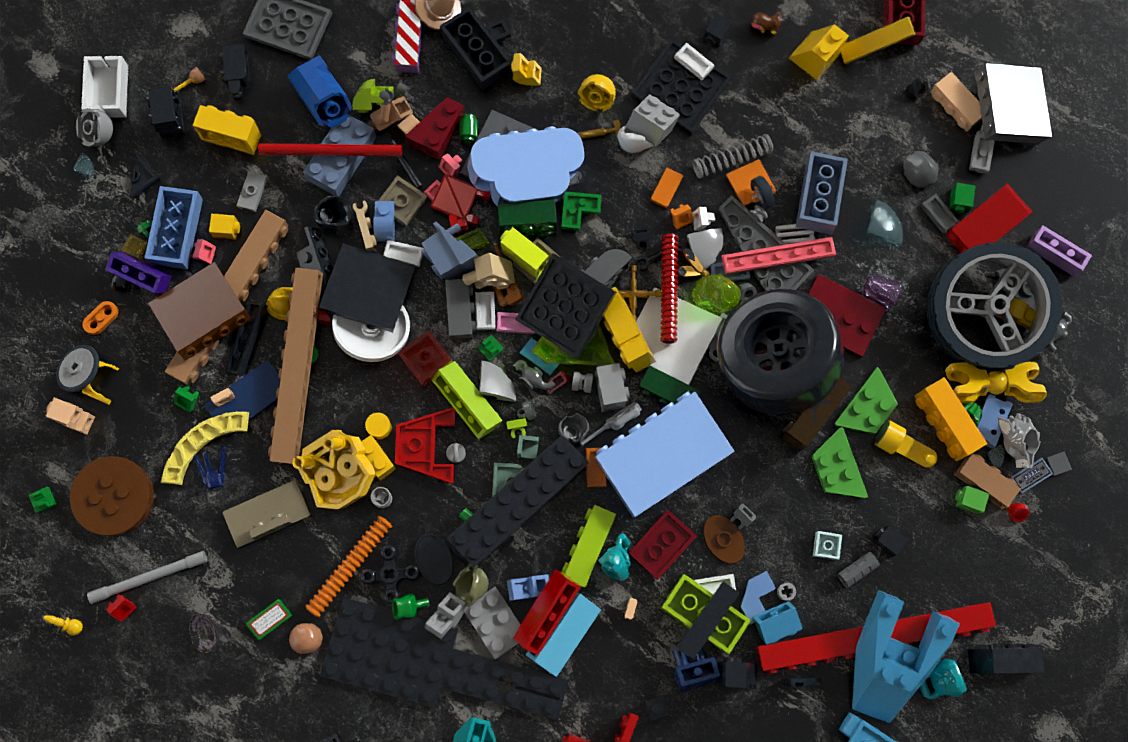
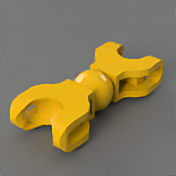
(1012, 382)

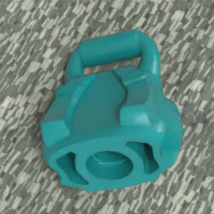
(616, 559)
(945, 680)

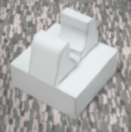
(702, 218)

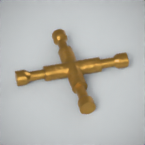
(633, 293)

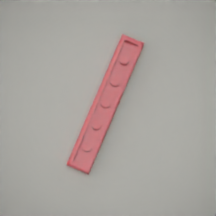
(778, 255)

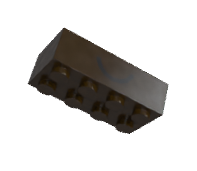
(810, 421)

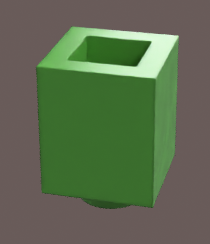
(971, 499)

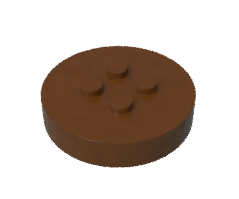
(111, 496)

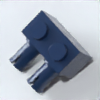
(695, 674)

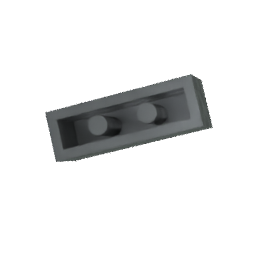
(459, 309)

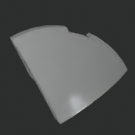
(706, 245)
(495, 382)

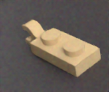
(365, 225)

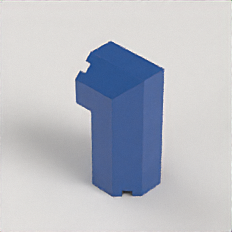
(320, 92)

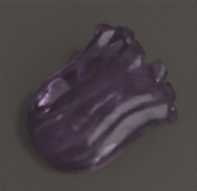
(883, 289)

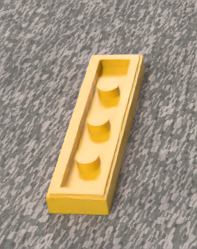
(877, 40)

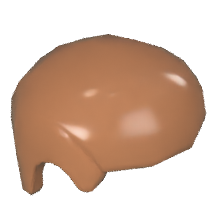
(305, 638)

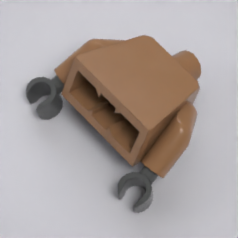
(390, 110)

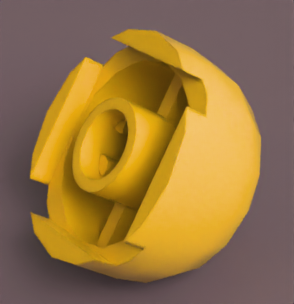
(597, 92)

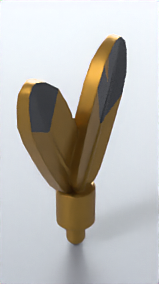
(695, 268)

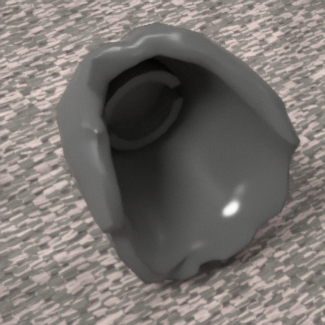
(920, 169)

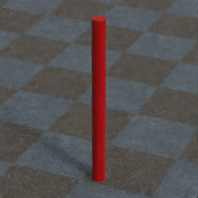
(329, 149)

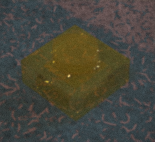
(134, 246)

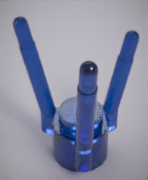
(211, 478)

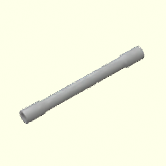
(106, 592)

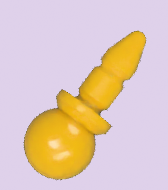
(72, 626)

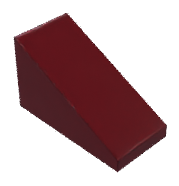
(560, 380)

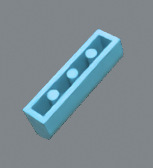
(566, 635)

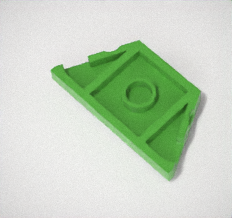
(869, 406)
(838, 467)

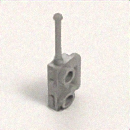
(617, 421)

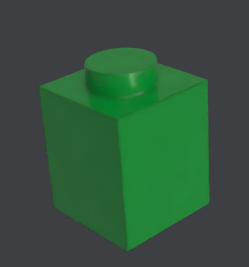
(962, 198)

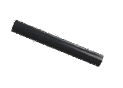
(408, 169)

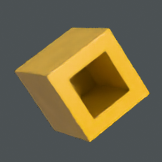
(224, 226)

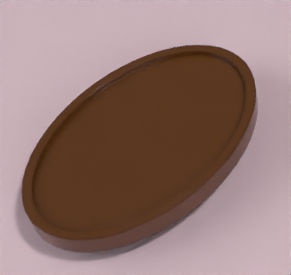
(724, 539)

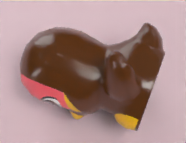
(764, 22)

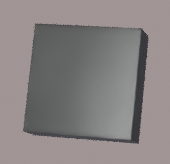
(1058, 463)

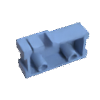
(988, 421)

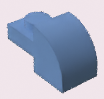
(384, 221)
(526, 587)

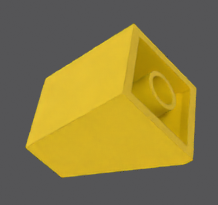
(819, 50)

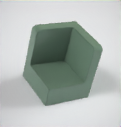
(527, 447)

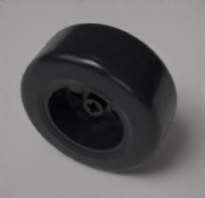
(772, 314)

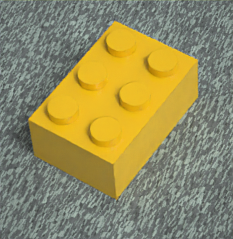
(227, 129)

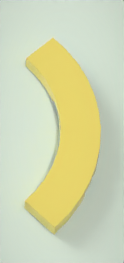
(197, 438)

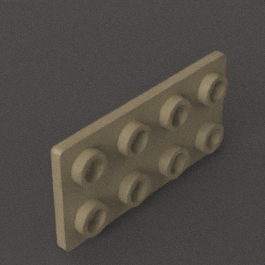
(266, 513)

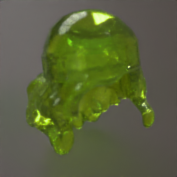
(716, 294)

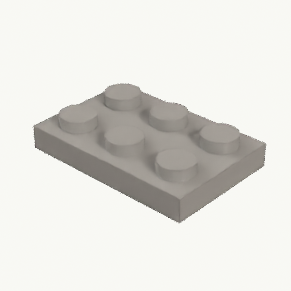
(494, 622)

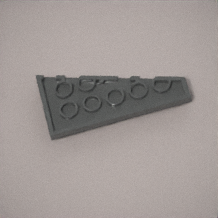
(754, 235)

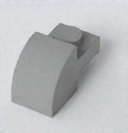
(446, 616)

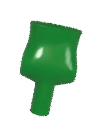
(406, 606)

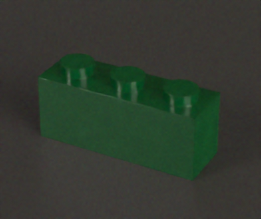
(664, 386)

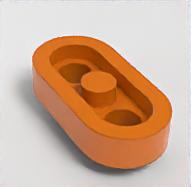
(99, 316)

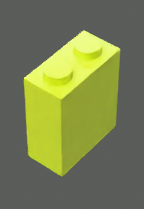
(523, 252)

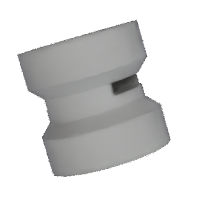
(577, 382)
(378, 497)

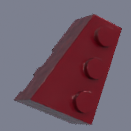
(436, 129)

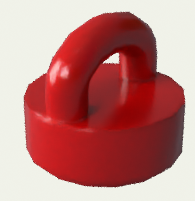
(1018, 512)

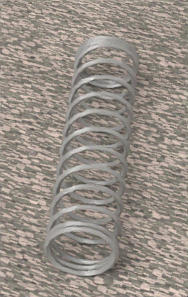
(696, 164)

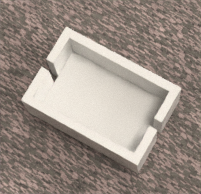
(104, 86)

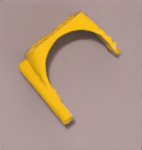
(90, 392)

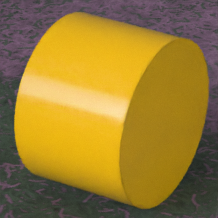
(378, 426)

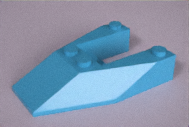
(889, 669)

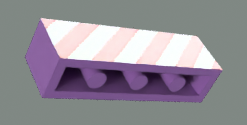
(408, 38)

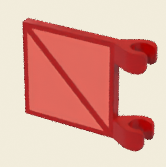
(457, 198)

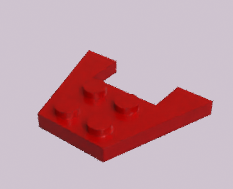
(417, 445)

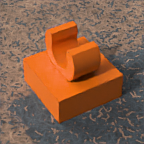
(681, 216)

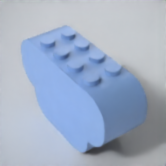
(526, 164)

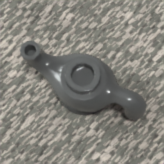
(1061, 332)
(532, 376)

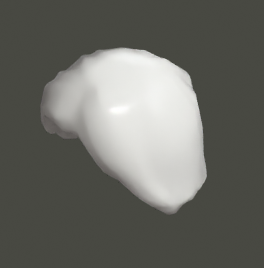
(631, 141)

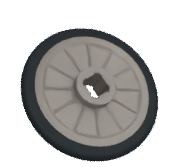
(77, 368)

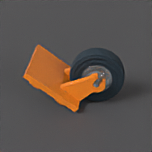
(753, 185)

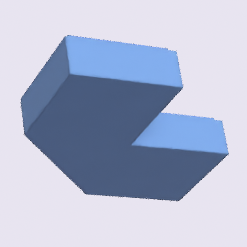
(756, 588)

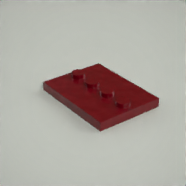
(854, 313)

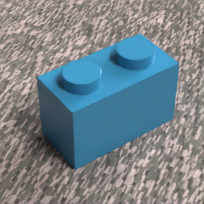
(777, 623)

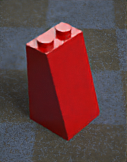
(990, 220)

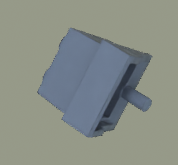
(447, 254)

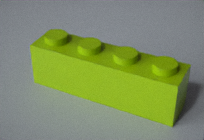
(466, 400)
(589, 546)

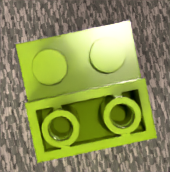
(368, 95)

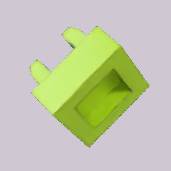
(515, 425)

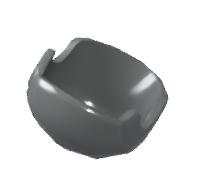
(574, 428)

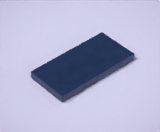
(252, 393)

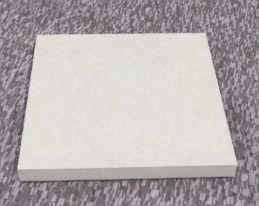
(694, 337)

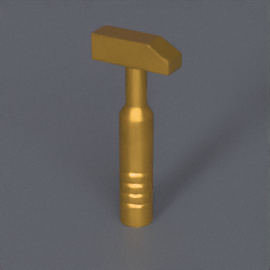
(601, 132)

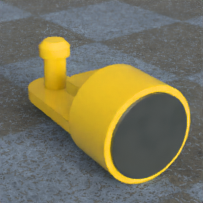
(894, 438)

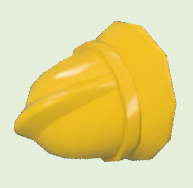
(279, 303)

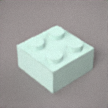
(827, 545)

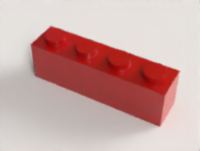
(546, 612)

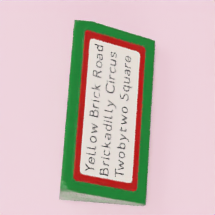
(269, 619)

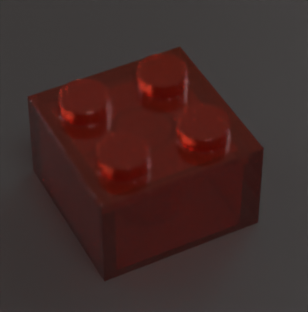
(424, 358)

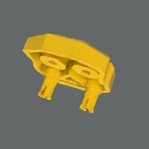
(344, 483)

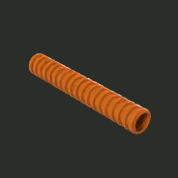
(348, 566)

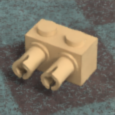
(490, 271)

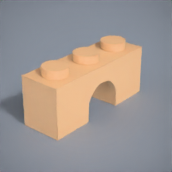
(69, 415)

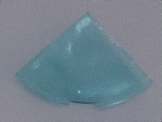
(885, 223)

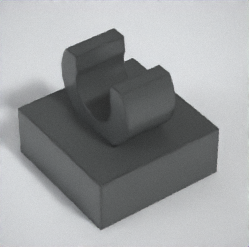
(744, 515)

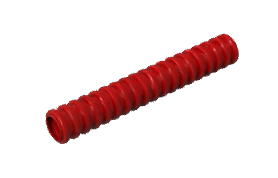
(669, 288)

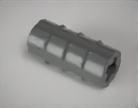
(858, 569)

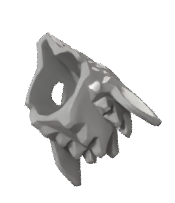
(1016, 435)

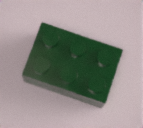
(528, 217)

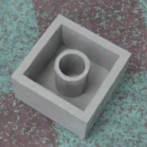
(652, 120)
(611, 387)

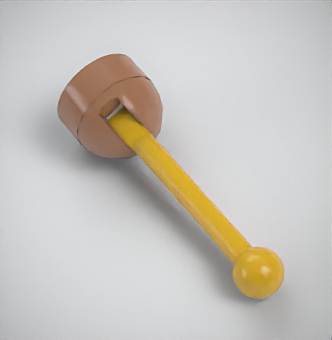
(195, 76)

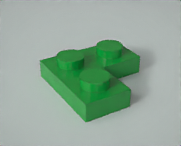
(576, 204)

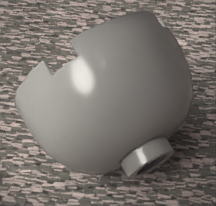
(94, 127)

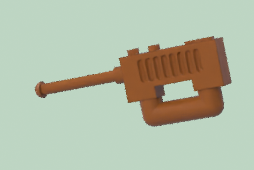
(514, 292)

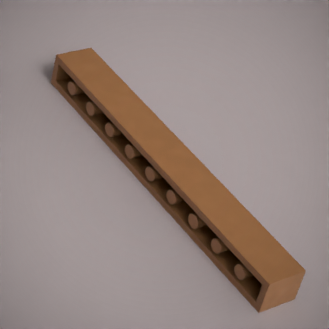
(240, 277)
(296, 365)

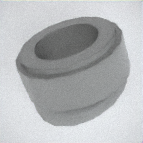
(455, 453)

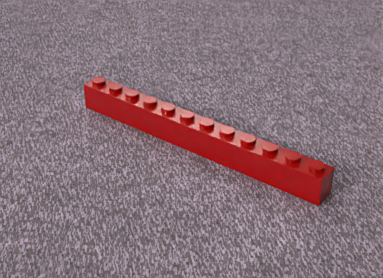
(844, 642)

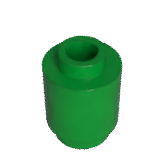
(468, 128)

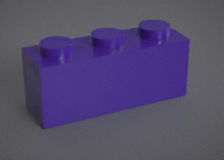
(138, 272)

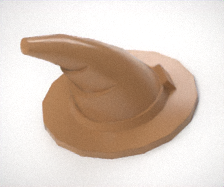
(436, 12)

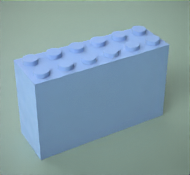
(663, 453)

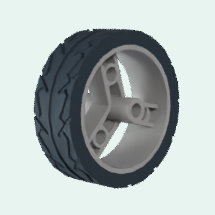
(1021, 266)

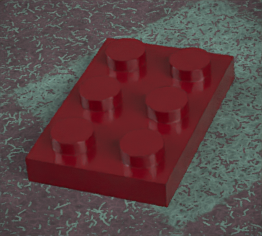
(662, 544)

